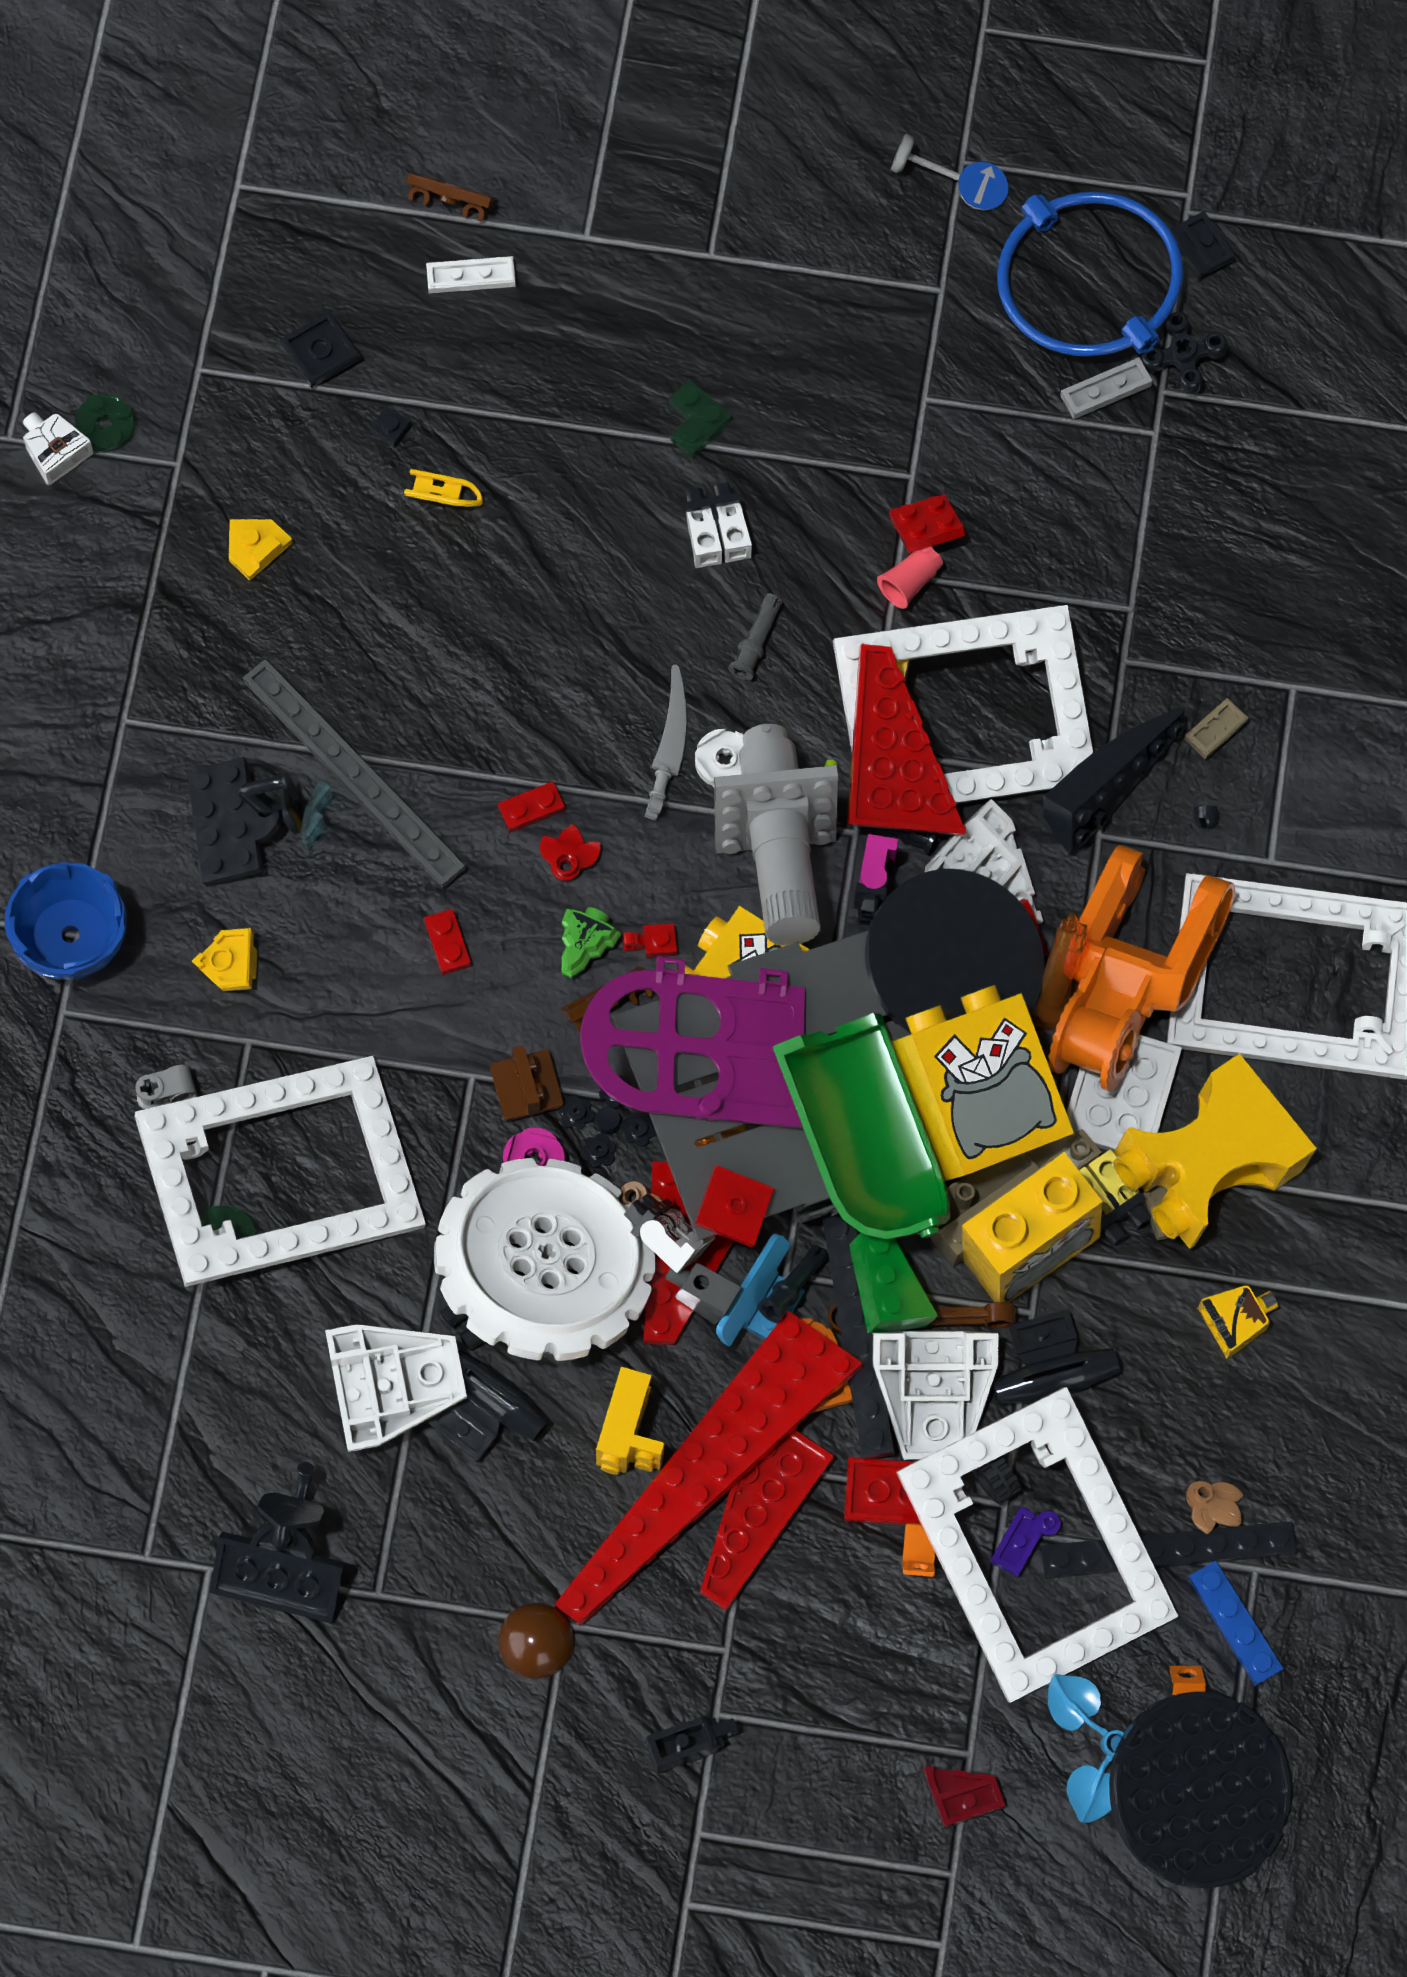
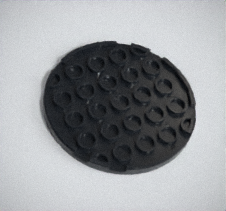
(948, 939)
(1199, 1789)

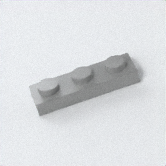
(1106, 388)

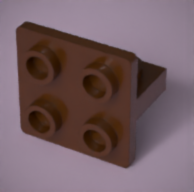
(526, 1084)

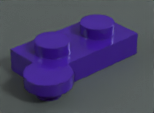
(1022, 1538)

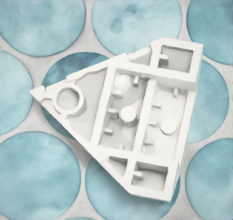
(989, 851)

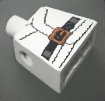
(55, 446)

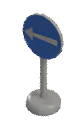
(979, 184)

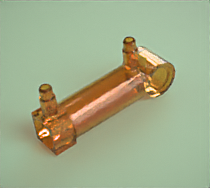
(1059, 972)

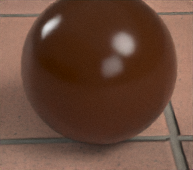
(535, 1641)

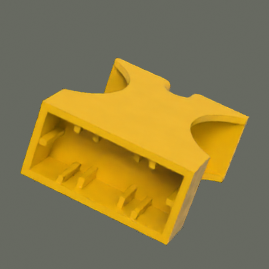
(1235, 1141)

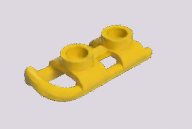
(449, 493)

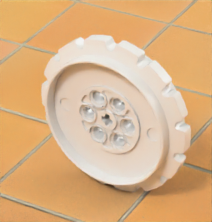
(519, 1309)

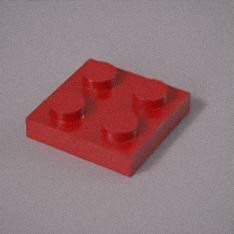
(926, 523)

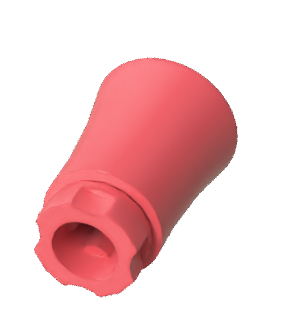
(909, 576)

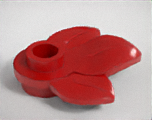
(570, 850)

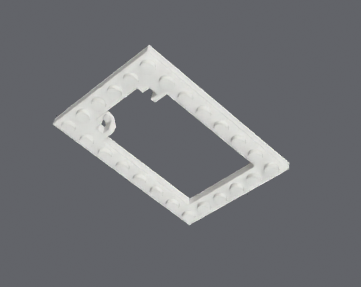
(1041, 630)
(1367, 1053)
(217, 1254)
(937, 1494)

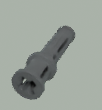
(751, 648)

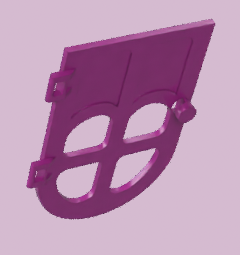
(751, 1022)

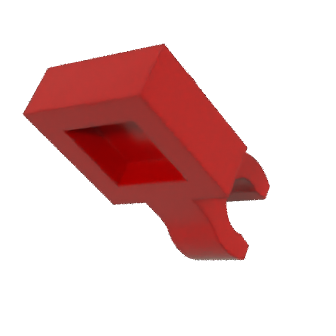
(655, 940)

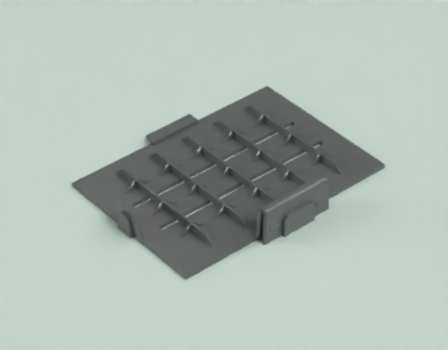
(773, 1155)

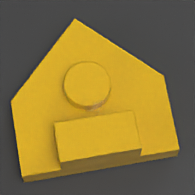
(255, 544)
(230, 960)

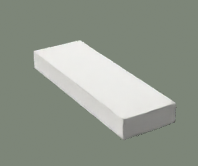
(470, 274)

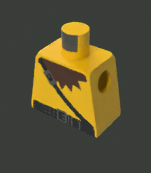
(1237, 1317)

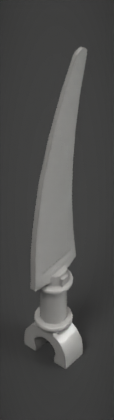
(671, 746)

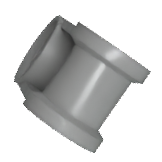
(167, 1086)

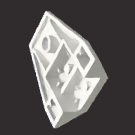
(391, 1380)
(934, 1384)

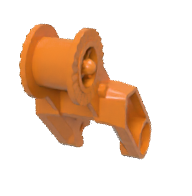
(1126, 982)

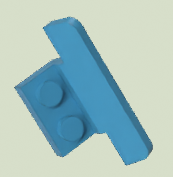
(756, 1286)

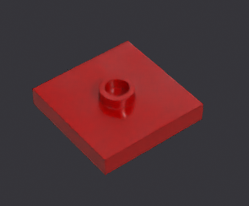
(734, 1206)

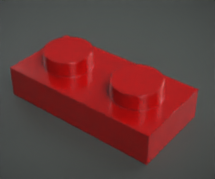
(531, 807)
(447, 942)

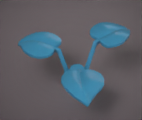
(1070, 1704)

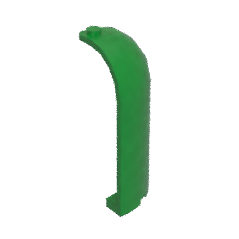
(865, 1129)

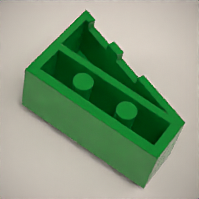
(888, 1286)

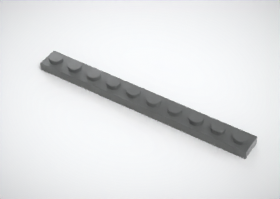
(354, 773)

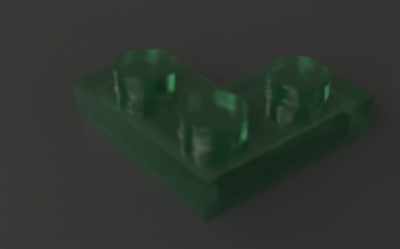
(703, 417)

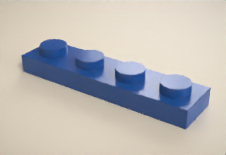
(1235, 1623)

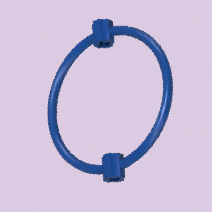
(1137, 330)

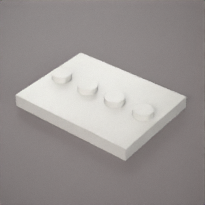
(1134, 1103)

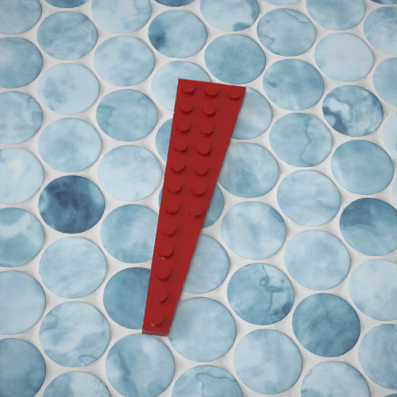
(759, 1407)

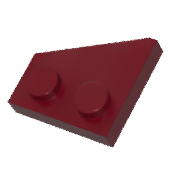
(962, 1794)

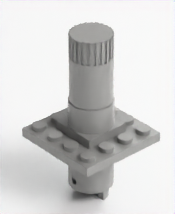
(777, 816)

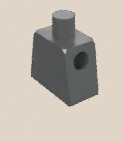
(714, 1294)

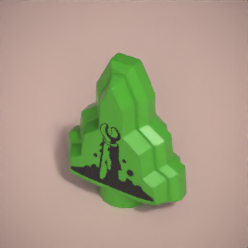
(585, 938)

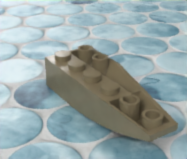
(983, 1187)

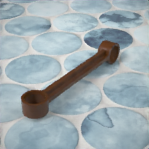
(991, 1315)

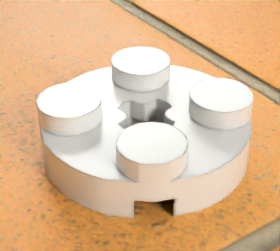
(708, 753)

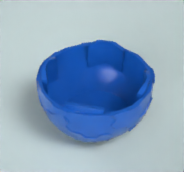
(63, 900)

